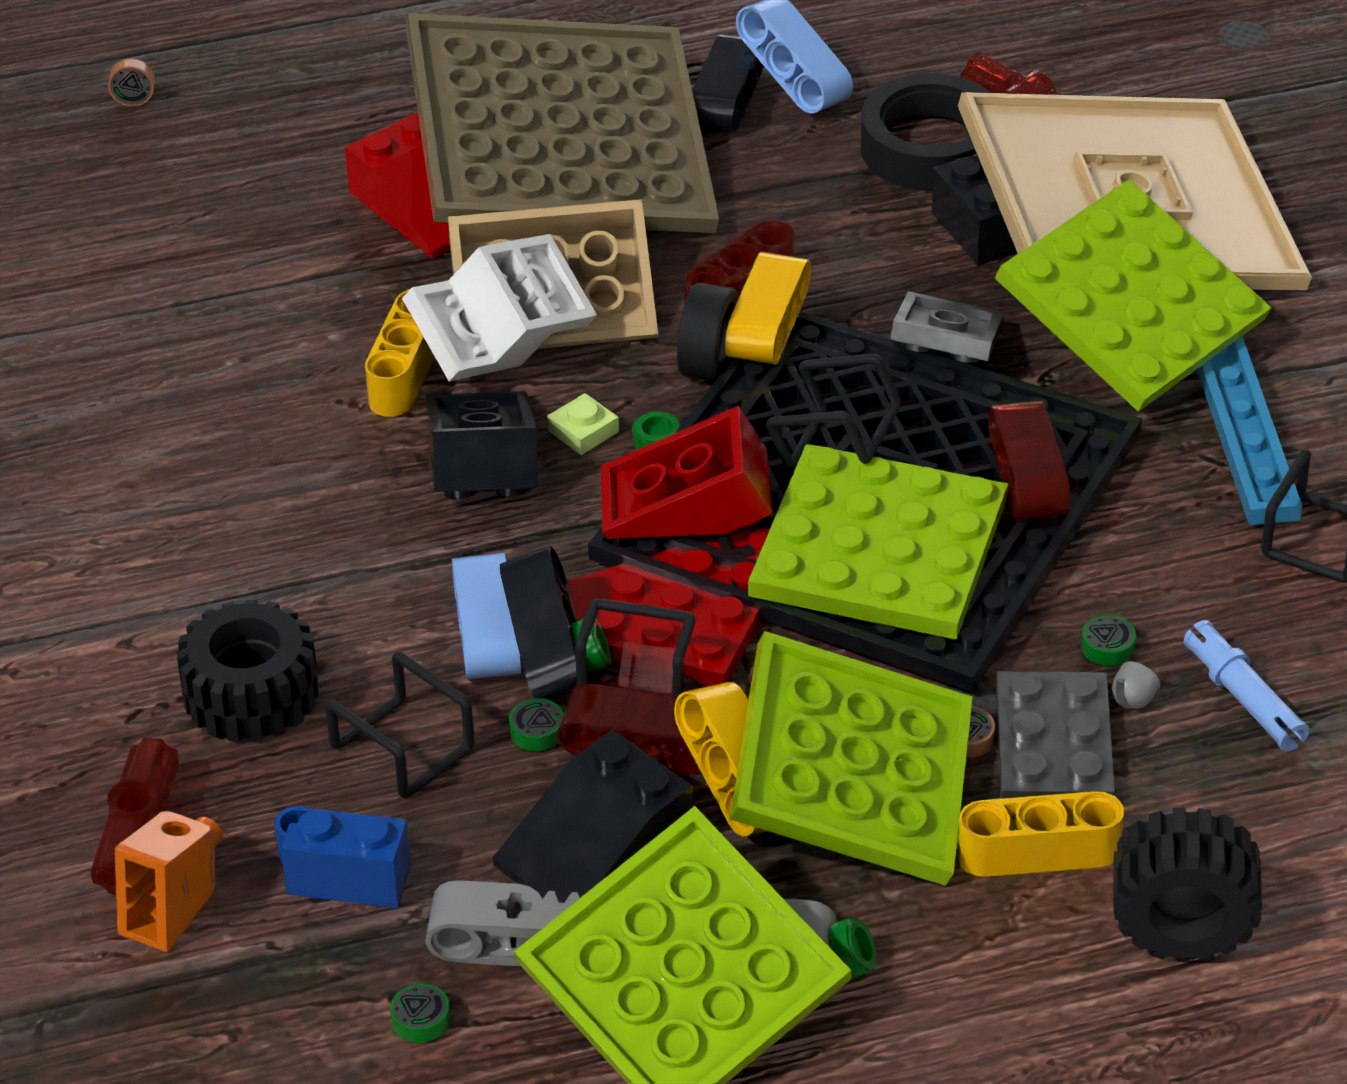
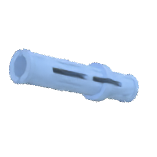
(1232, 670)

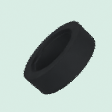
(907, 99)

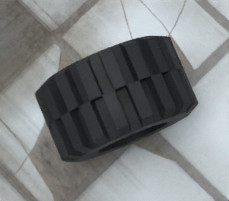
(248, 670)
(1187, 884)

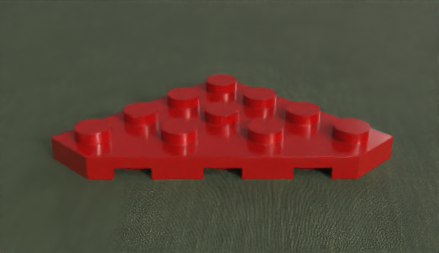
(721, 625)

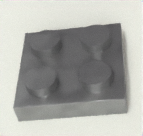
(946, 326)

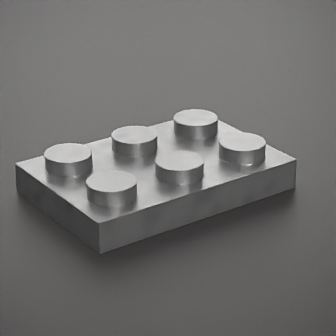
(1053, 733)

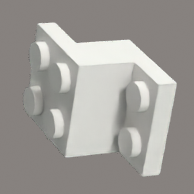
(499, 307)

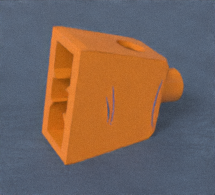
(164, 877)

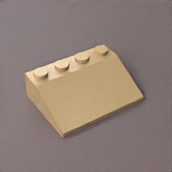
(603, 249)

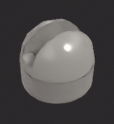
(1134, 685)

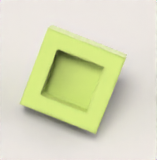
(583, 423)

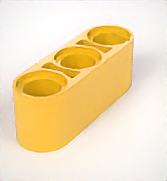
(767, 308)
(397, 363)
(713, 729)
(1039, 833)

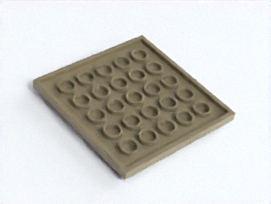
(558, 118)

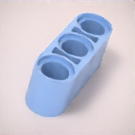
(794, 55)
(484, 617)

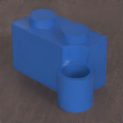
(343, 855)

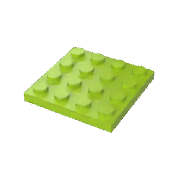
(1133, 294)
(879, 541)
(853, 758)
(683, 961)

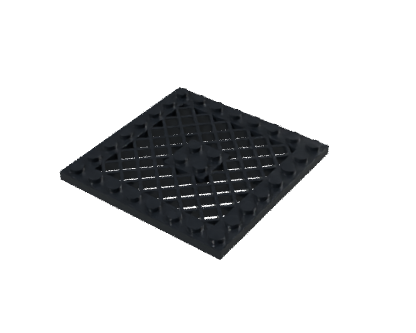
(1088, 435)

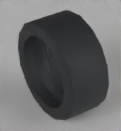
(704, 331)

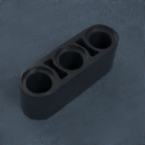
(726, 84)
(542, 621)

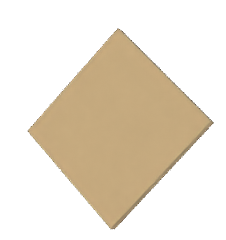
(1187, 154)

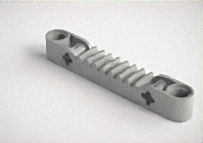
(478, 918)

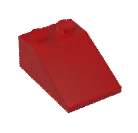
(391, 180)
(689, 482)

